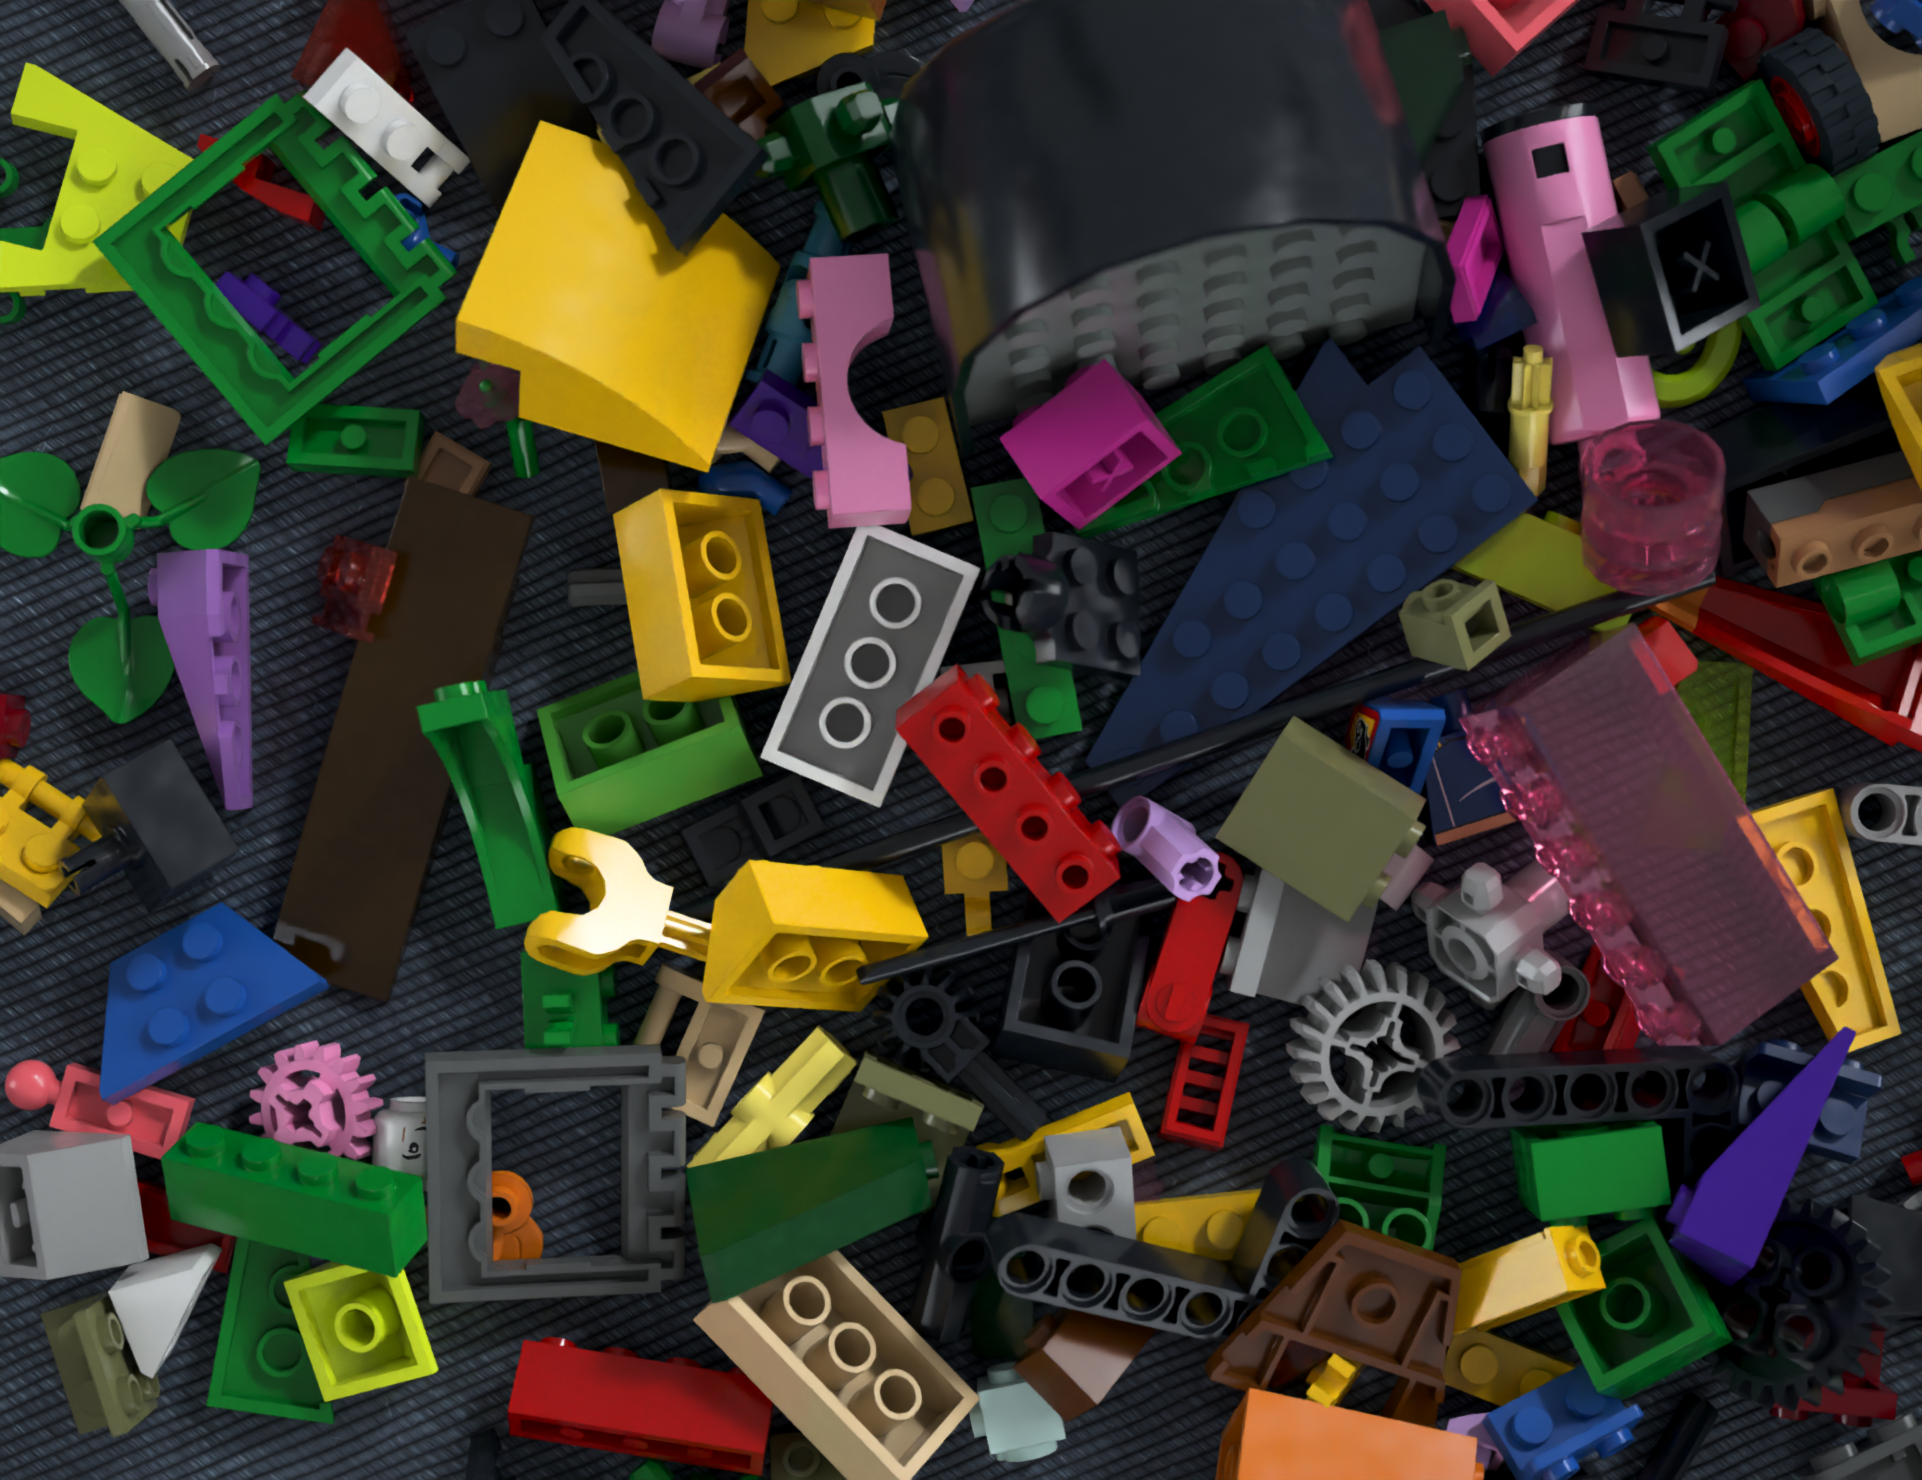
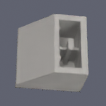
(68, 1204)

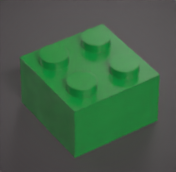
(1590, 1170)
(1647, 1317)

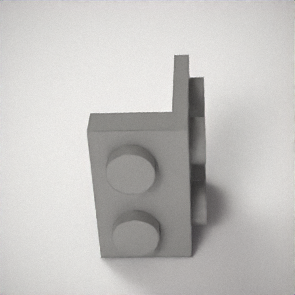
(1289, 941)

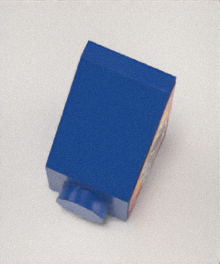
(1397, 737)

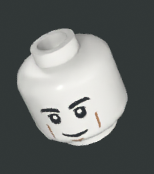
(402, 1137)

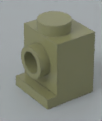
(1444, 615)

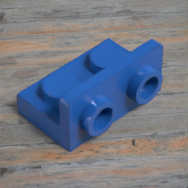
(1558, 1425)

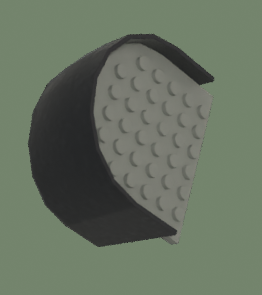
(1159, 193)

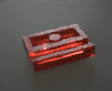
(356, 584)

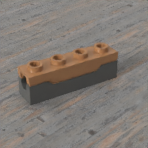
(1834, 519)

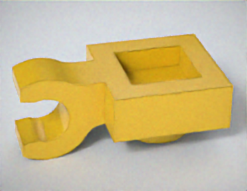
(976, 870)

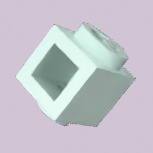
(1014, 1416)

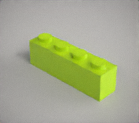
(1539, 564)

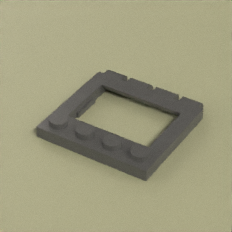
(461, 1171)

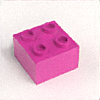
(1089, 444)

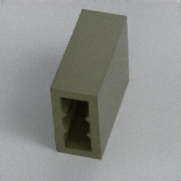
(1324, 820)

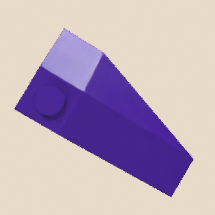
(1737, 1198)

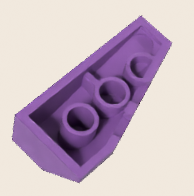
(207, 631)

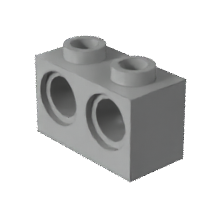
(1099, 1200)

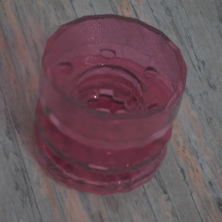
(1652, 507)

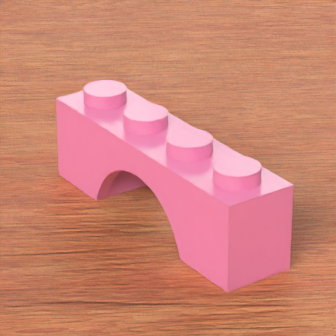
(862, 471)

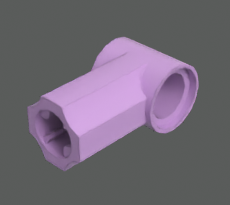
(691, 31)
(1166, 847)

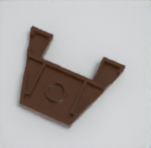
(1364, 1302)

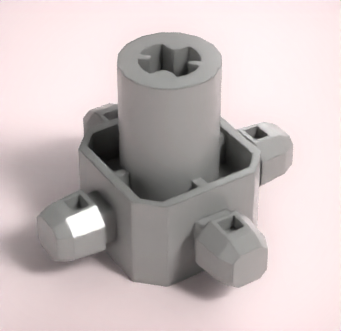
(1492, 931)

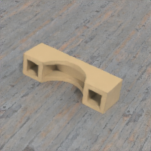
(1886, 73)

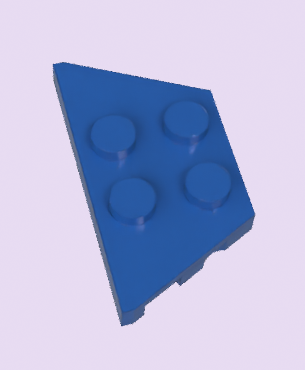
(193, 996)

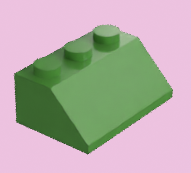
(639, 758)

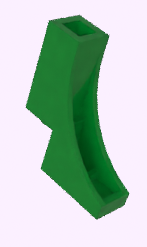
(499, 799)

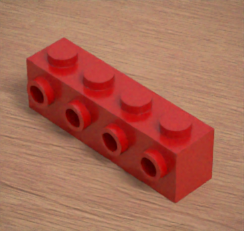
(1009, 792)
(639, 1406)

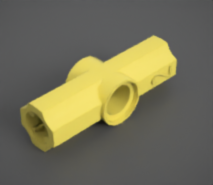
(781, 1101)

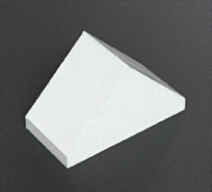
(157, 1299)

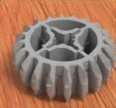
(1364, 1092)

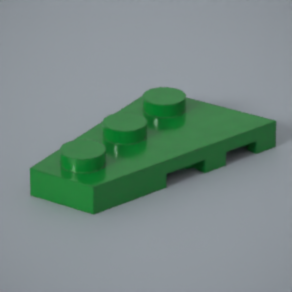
(260, 1348)

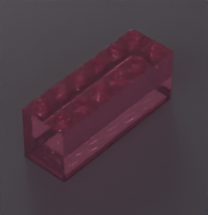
(1648, 839)

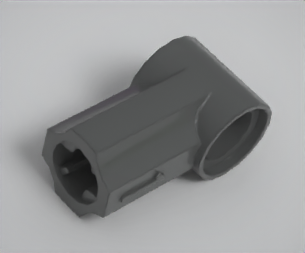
(1534, 1021)

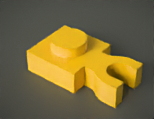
(1333, 1380)

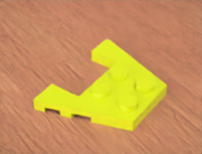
(106, 177)

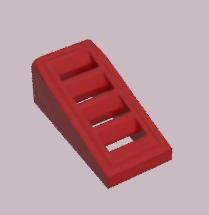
(1191, 1134)

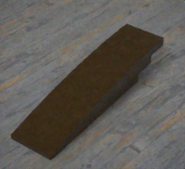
(381, 779)

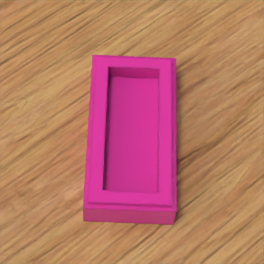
(1475, 256)

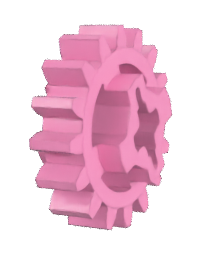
(314, 1109)

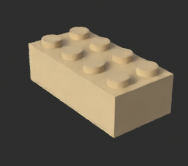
(843, 1368)

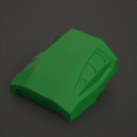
(1384, 1184)

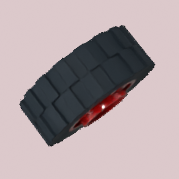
(1821, 101)

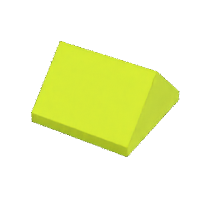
(359, 1329)

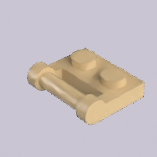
(712, 1043)

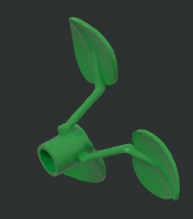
(201, 496)

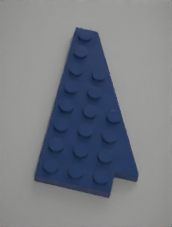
(1319, 553)

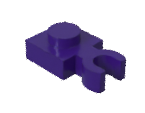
(257, 303)

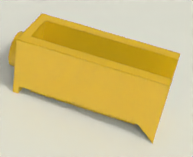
(1527, 1278)

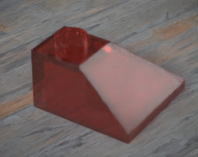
(368, 32)

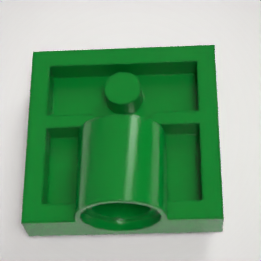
(1875, 606)

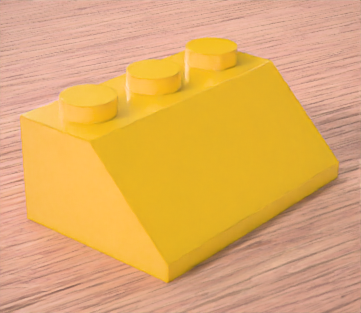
(700, 596)
(801, 934)

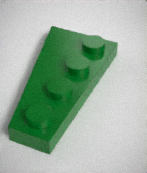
(1230, 436)

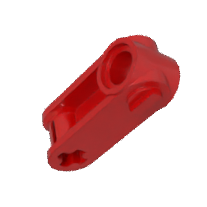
(1187, 960)

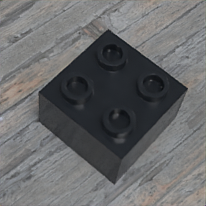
(1671, 270)

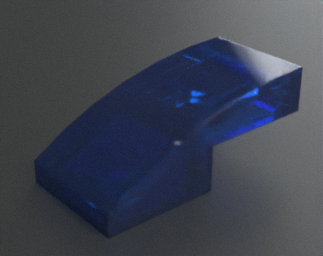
(1501, 316)

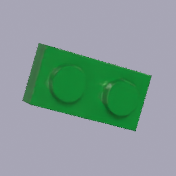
(357, 441)

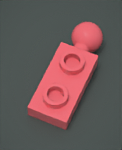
(150, 1116)

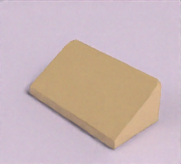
(131, 451)

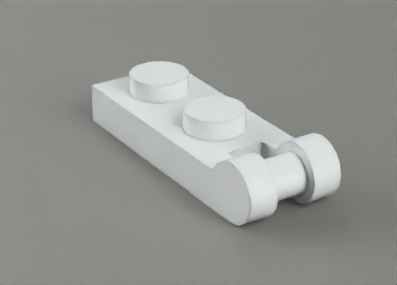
(385, 126)

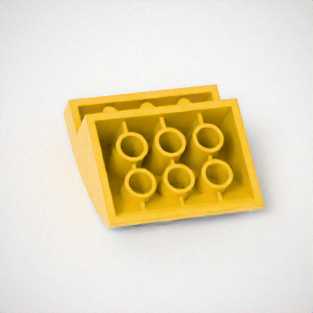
(605, 312)

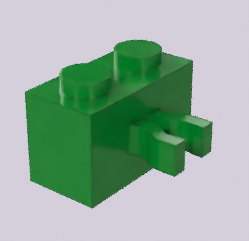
(1883, 193)
(567, 1007)

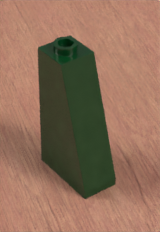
(804, 1201)

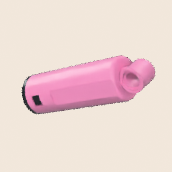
(1547, 190)

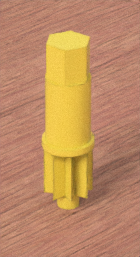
(1530, 416)

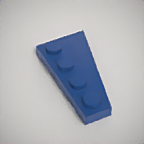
(1847, 354)

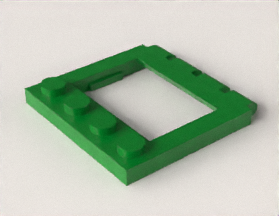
(211, 326)

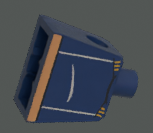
(1457, 788)

